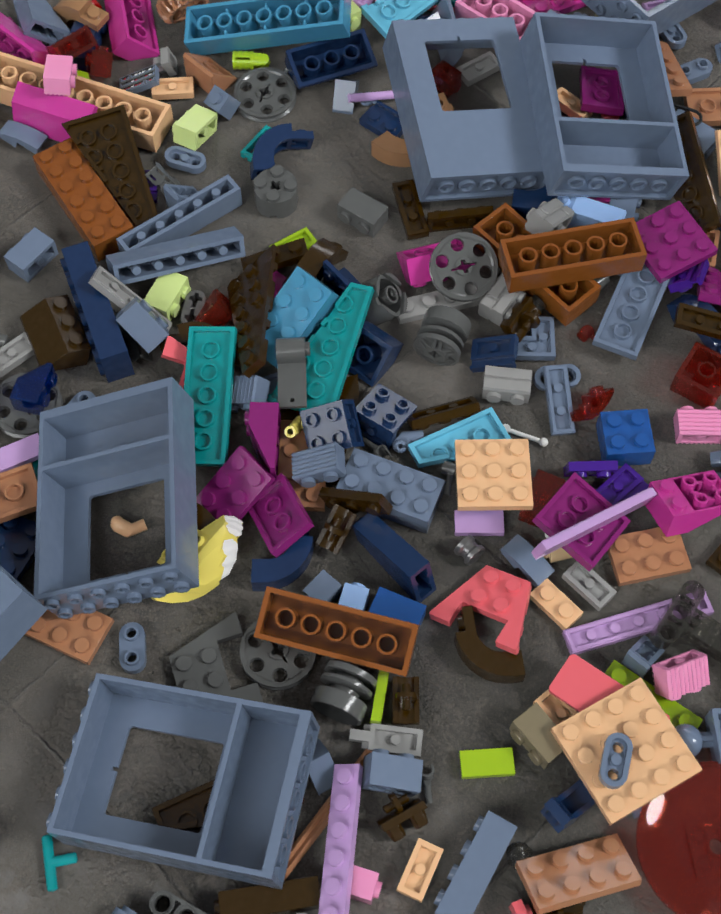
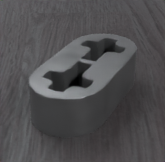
(188, 308)

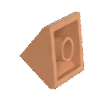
(207, 72)

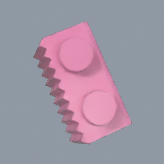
(59, 75)
(697, 425)
(681, 674)

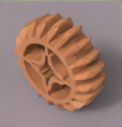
(175, 10)

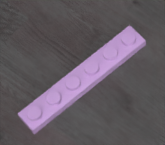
(341, 839)

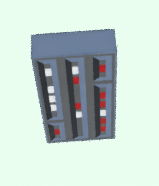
(140, 80)

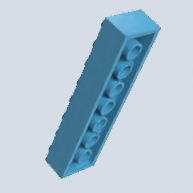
(263, 24)

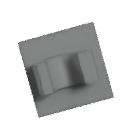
(166, 62)

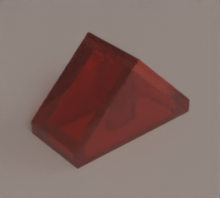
(215, 310)

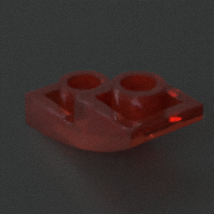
(592, 403)

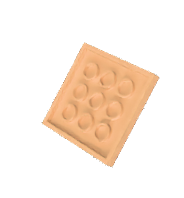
(658, 755)

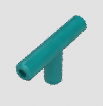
(52, 861)

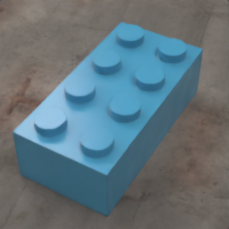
(298, 309)

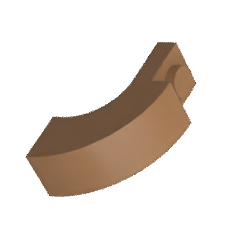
(81, 11)
(390, 150)

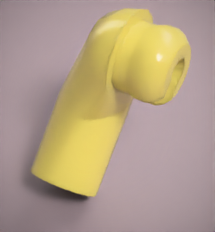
(294, 428)

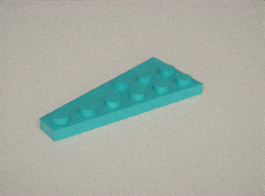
(334, 347)

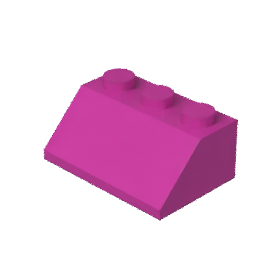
(416, 261)

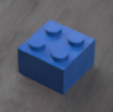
(625, 437)

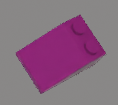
(264, 427)

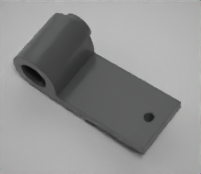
(292, 376)

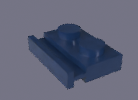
(381, 119)
(494, 351)

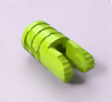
(249, 60)

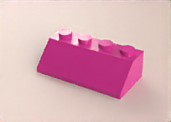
(132, 29)
(19, 45)

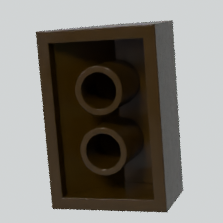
(56, 333)

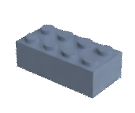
(409, 491)

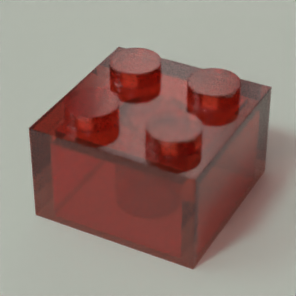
(699, 376)

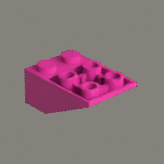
(685, 502)

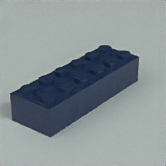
(96, 314)

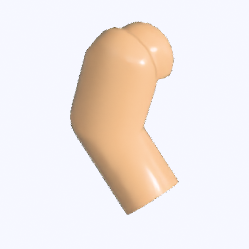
(126, 528)

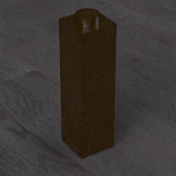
(295, 897)

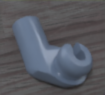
(406, 437)

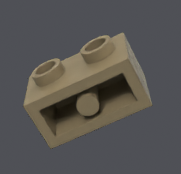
(534, 733)

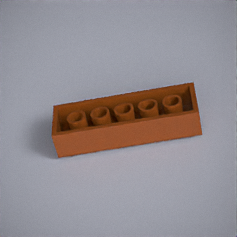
(83, 197)
(571, 255)
(562, 300)
(337, 631)

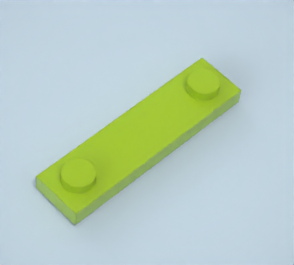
(677, 713)

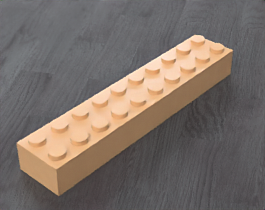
(148, 117)

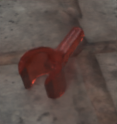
(585, 333)

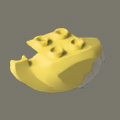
(215, 557)

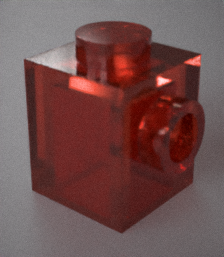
(99, 61)
(447, 78)

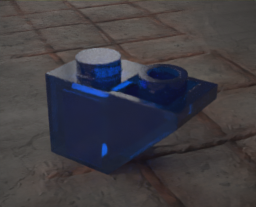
(33, 389)

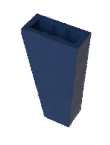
(396, 557)

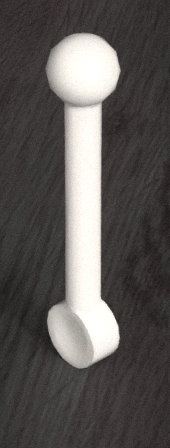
(543, 441)

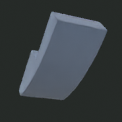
(22, 134)
(519, 555)

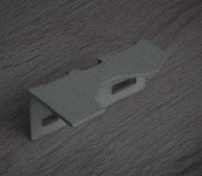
(160, 179)
(134, 352)

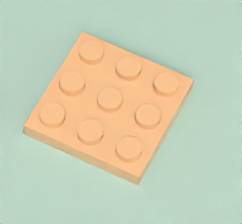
(493, 474)

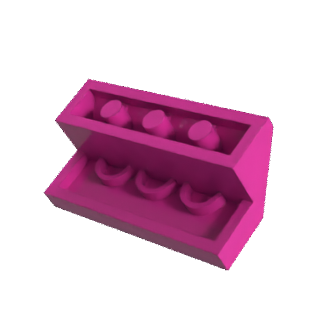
(47, 111)

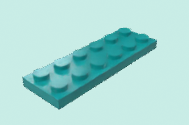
(210, 385)

